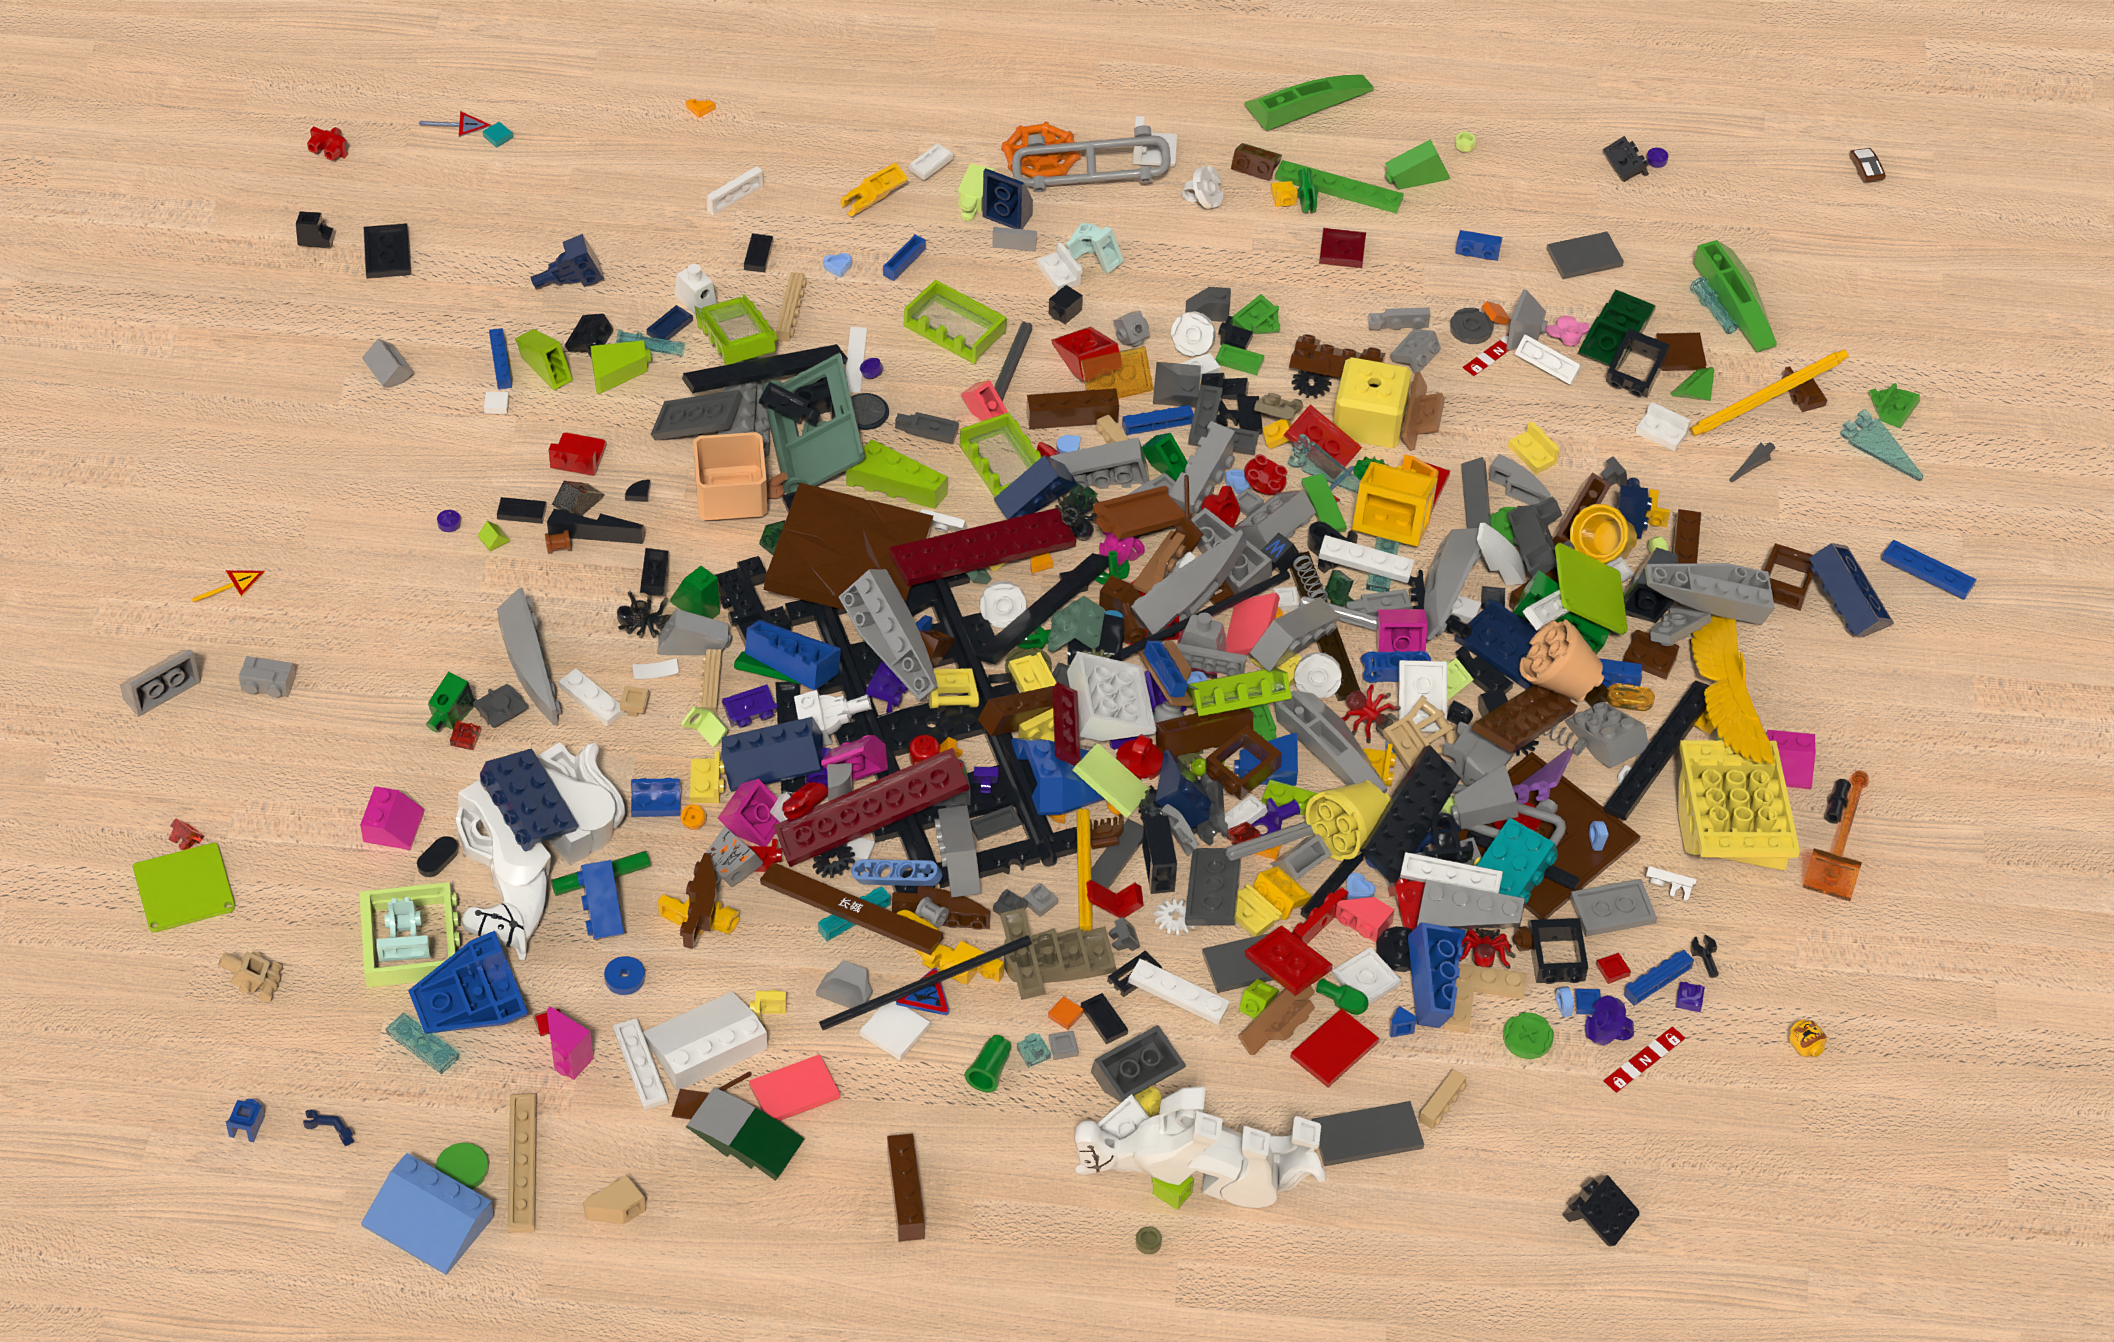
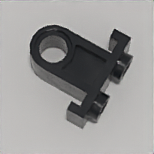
(819, 396)
(1315, 539)
(1447, 844)

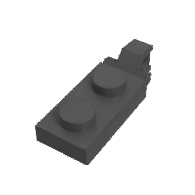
(928, 426)

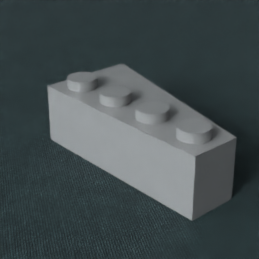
(958, 850)

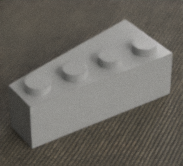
(1107, 464)
(1206, 467)
(1252, 564)
(1294, 633)
(1468, 907)

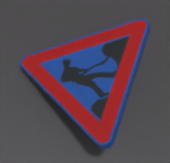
(929, 999)

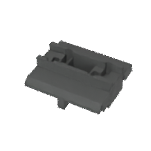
(500, 705)

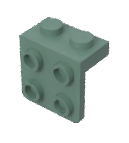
(1078, 620)

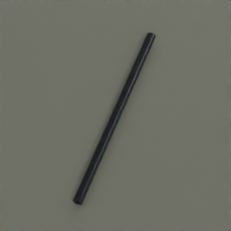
(1212, 610)
(925, 982)

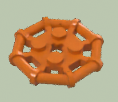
(1043, 164)

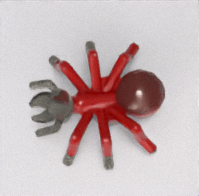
(1367, 711)
(1486, 947)

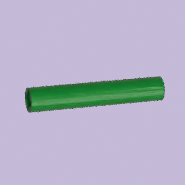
(620, 867)

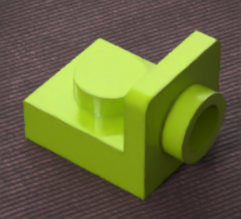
(1257, 998)

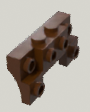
(1325, 358)

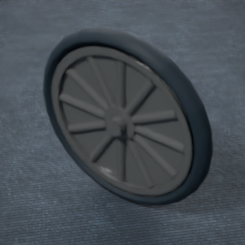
(869, 410)

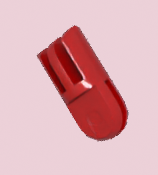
(804, 799)

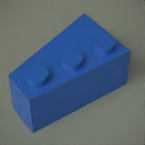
(600, 900)

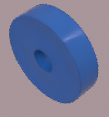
(619, 967)

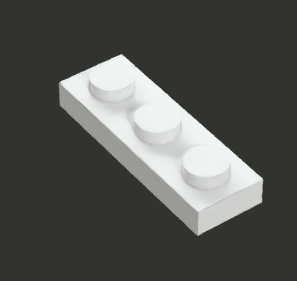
(734, 190)
(1548, 359)
(591, 697)

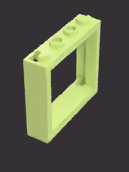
(420, 895)

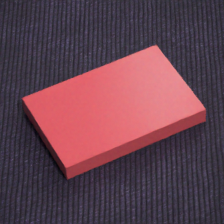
(1250, 622)
(795, 1088)

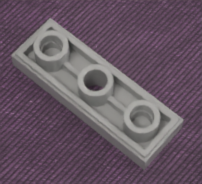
(1213, 660)

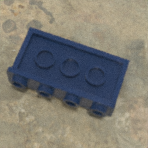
(1500, 640)
(527, 798)

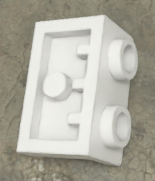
(1061, 268)
(1663, 427)

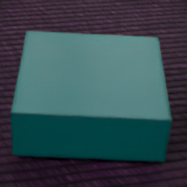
(497, 134)

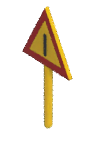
(240, 579)

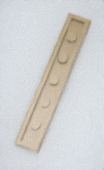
(522, 1163)

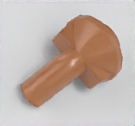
(775, 486)

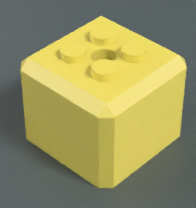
(1372, 401)

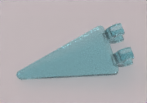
(1879, 443)
(1317, 461)

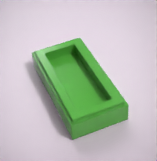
(1239, 359)

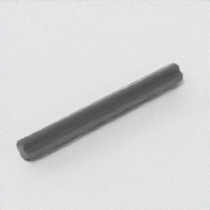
(1013, 359)

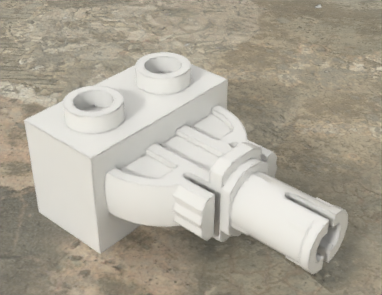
(829, 711)

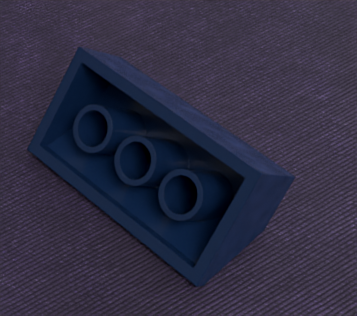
(1850, 590)
(773, 753)

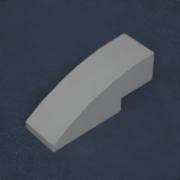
(1518, 481)

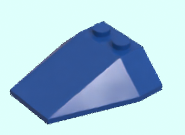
(1057, 786)
(469, 990)

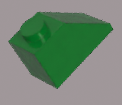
(1165, 455)

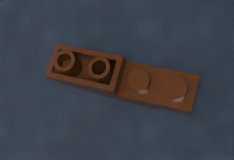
(702, 902)
(962, 910)

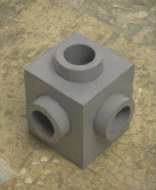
(1131, 328)

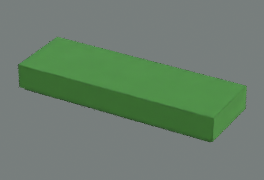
(1323, 501)

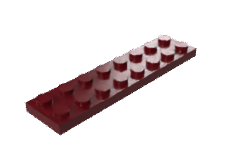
(982, 546)
(871, 807)

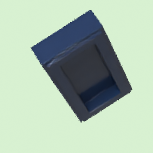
(670, 323)

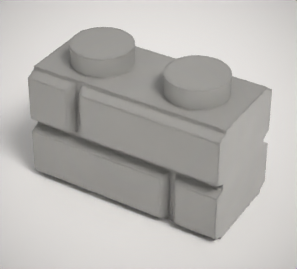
(267, 676)

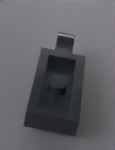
(788, 404)
(1417, 593)
(1483, 673)

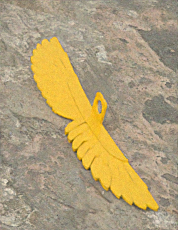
(1728, 698)

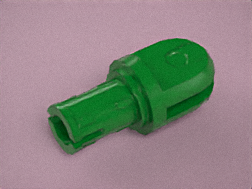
(1307, 191)
(1036, 639)
(1344, 997)

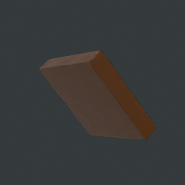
(1684, 351)

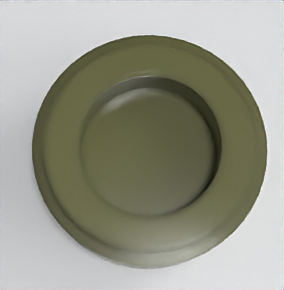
(1148, 1240)

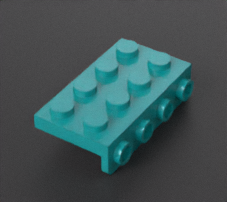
(1521, 858)

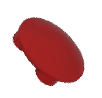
(1265, 475)

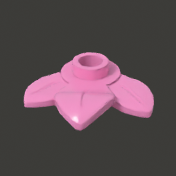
(1568, 330)

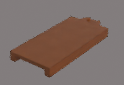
(1138, 513)

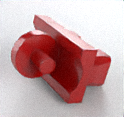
(329, 141)

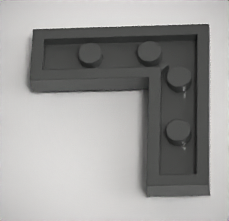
(1207, 410)

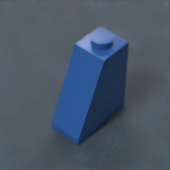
(1289, 763)

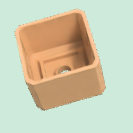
(730, 476)

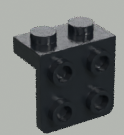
(1603, 1208)

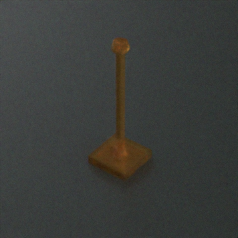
(1832, 872)

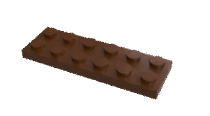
(1524, 718)

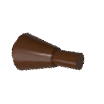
(1132, 627)

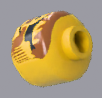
(1807, 1038)

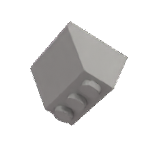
(1277, 515)
(161, 682)

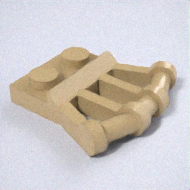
(1408, 739)

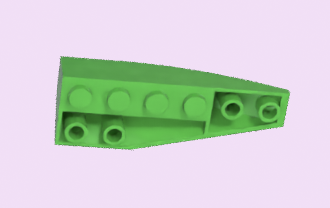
(1305, 98)
(1736, 292)

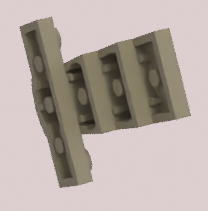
(1053, 955)

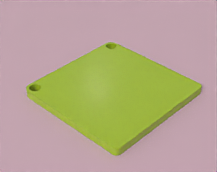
(1591, 589)
(183, 887)

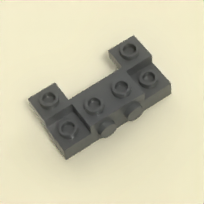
(1533, 535)

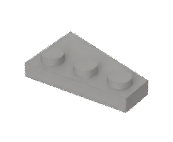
(1678, 625)

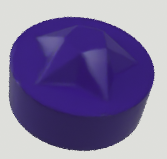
(1657, 157)
(871, 368)
(448, 520)

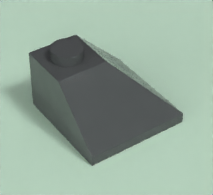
(1176, 384)

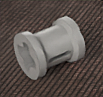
(932, 912)

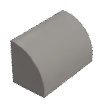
(387, 364)
(839, 780)
(1303, 857)

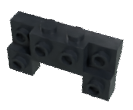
(742, 600)

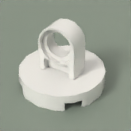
(1205, 186)
(1193, 333)
(1002, 603)
(1318, 675)

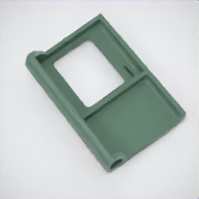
(825, 449)

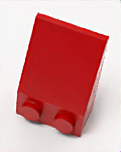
(1083, 345)

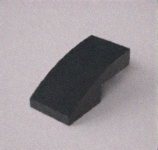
(1231, 387)

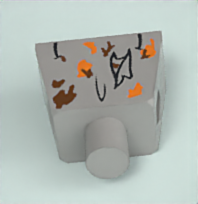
(732, 858)

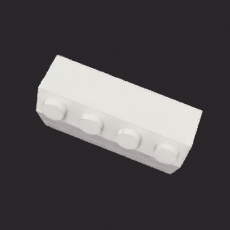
(1110, 698)
(706, 1040)

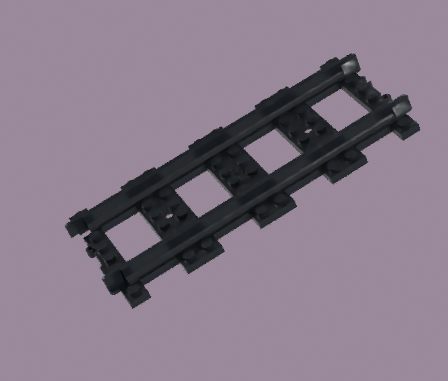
(958, 722)

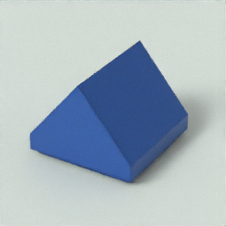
(1402, 1023)

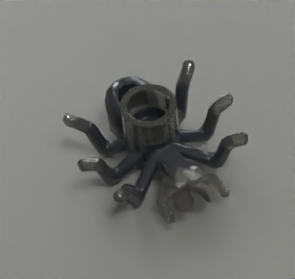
(1077, 519)
(638, 615)

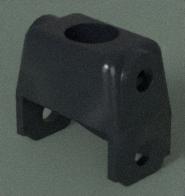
(1110, 640)

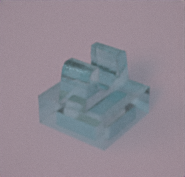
(1033, 1050)

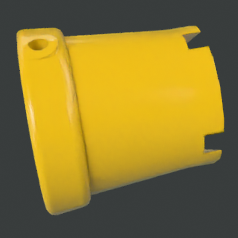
(1602, 533)

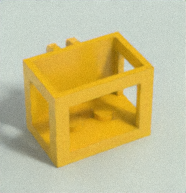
(1394, 503)

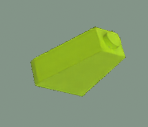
(544, 357)
(618, 363)

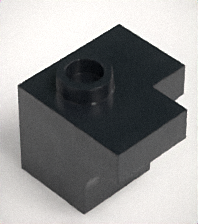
(312, 230)

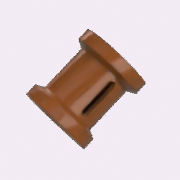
(557, 541)

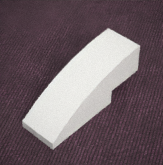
(1501, 555)

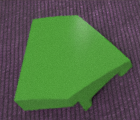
(1258, 316)
(1894, 404)

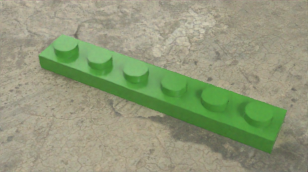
(1343, 187)

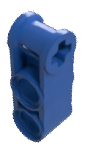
(1386, 664)

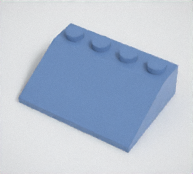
(428, 1213)

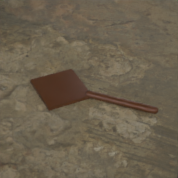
(1187, 527)
(690, 1101)

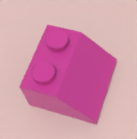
(1401, 630)
(866, 755)
(1796, 756)
(749, 813)
(391, 819)
(569, 1044)

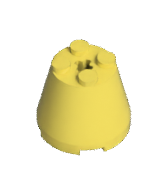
(1346, 816)

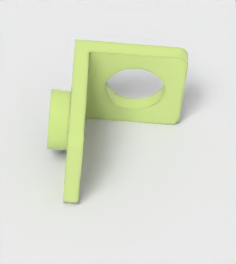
(707, 724)

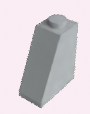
(692, 634)
(1486, 800)

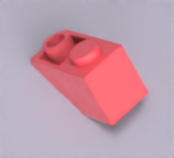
(1366, 916)

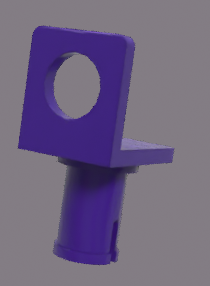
(1275, 815)

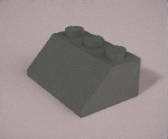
(1137, 1064)

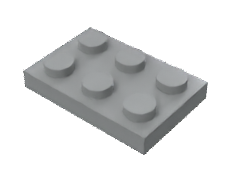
(1613, 907)

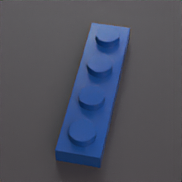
(1929, 569)

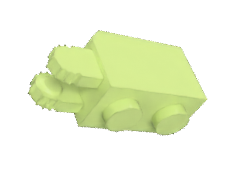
(971, 192)

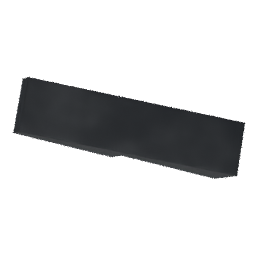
(603, 529)

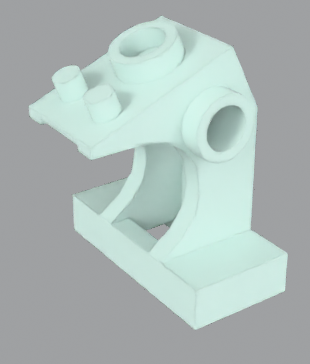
(1091, 240)
(403, 917)

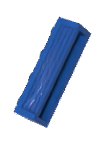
(904, 257)

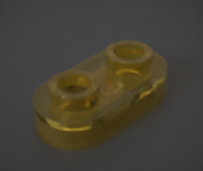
(1630, 697)

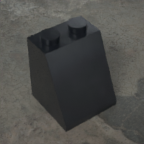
(1643, 600)

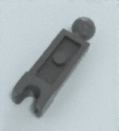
(1216, 821)

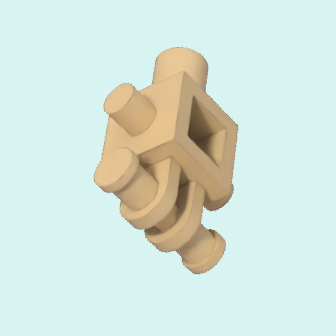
(252, 973)

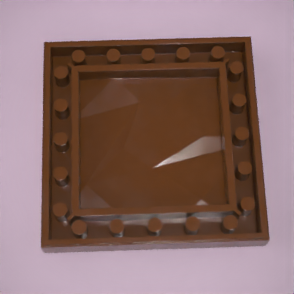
(836, 540)

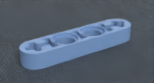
(897, 869)

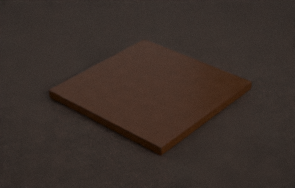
(1574, 848)

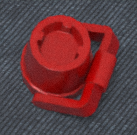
(1223, 505)

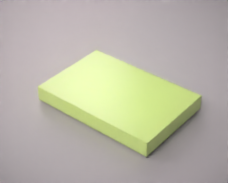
(1111, 780)

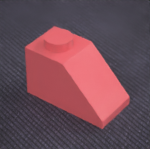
(983, 401)

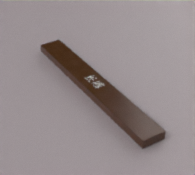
(852, 908)

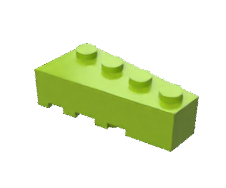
(897, 476)

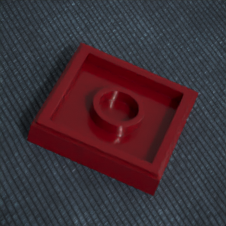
(1342, 248)

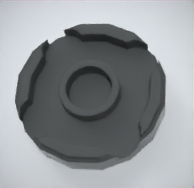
(1471, 326)

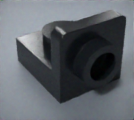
(1234, 335)

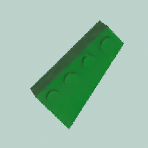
(1541, 587)

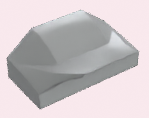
(846, 985)

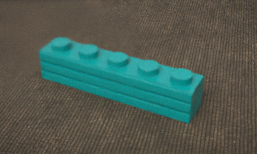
(834, 926)

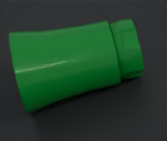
(988, 1065)

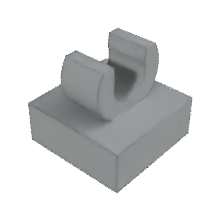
(1040, 899)

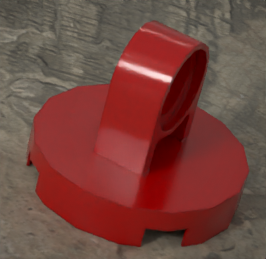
(1141, 757)

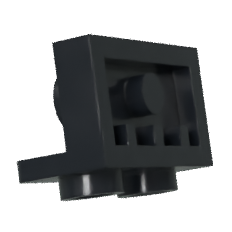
(1625, 158)
(590, 331)

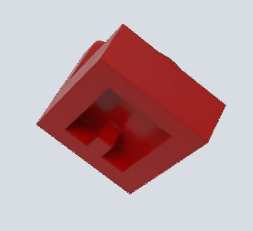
(768, 855)

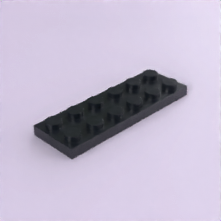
(1410, 813)

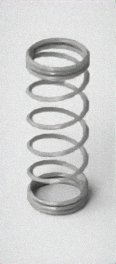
(1307, 570)
(1577, 750)

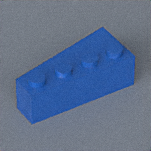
(793, 654)
(1434, 971)

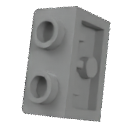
(1417, 349)

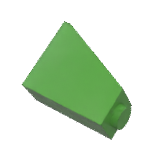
(1417, 167)

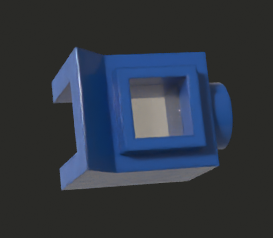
(246, 1116)

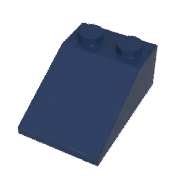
(1006, 200)
(1182, 790)

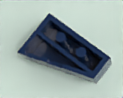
(1035, 488)

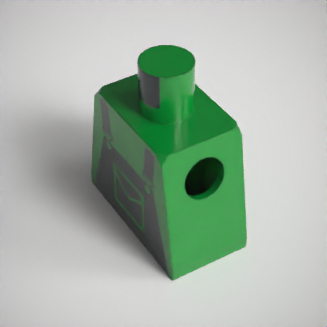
(450, 702)

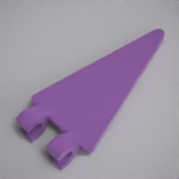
(1544, 778)

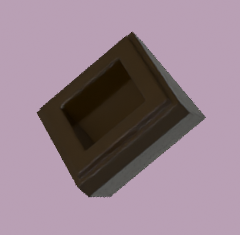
(1597, 695)

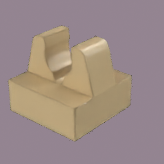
(634, 700)

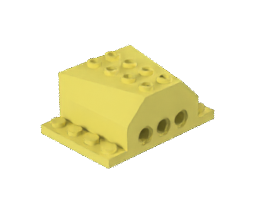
(1735, 806)

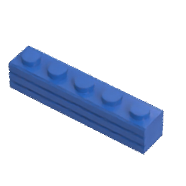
(500, 358)
(1157, 420)
(1165, 668)
(1658, 977)

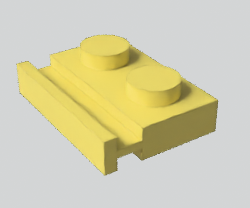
(1031, 673)
(1255, 912)

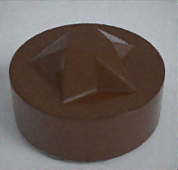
(1522, 938)

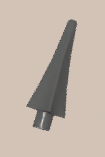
(1758, 457)

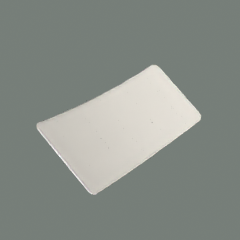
(655, 670)

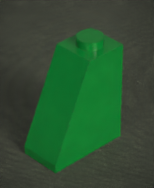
(698, 594)

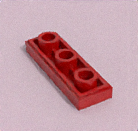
(1320, 917)

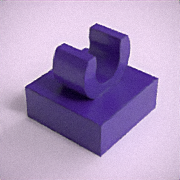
(986, 776)
(1690, 996)

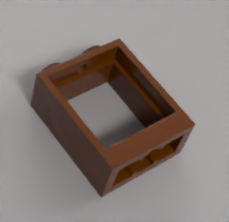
(1785, 593)
(1257, 746)

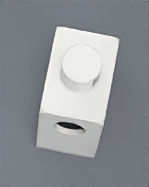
(694, 288)

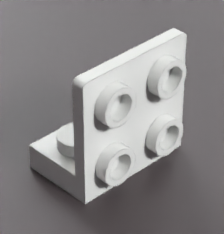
(1151, 153)

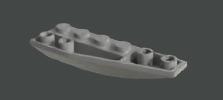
(750, 415)
(1447, 576)
(1189, 586)
(1715, 588)
(890, 629)
(525, 654)
(1327, 737)

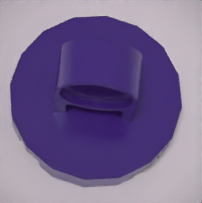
(1609, 1022)

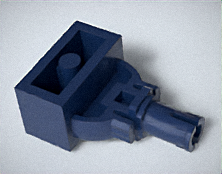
(572, 266)
(1633, 504)

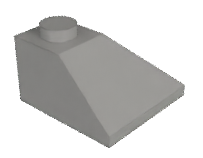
(1526, 320)

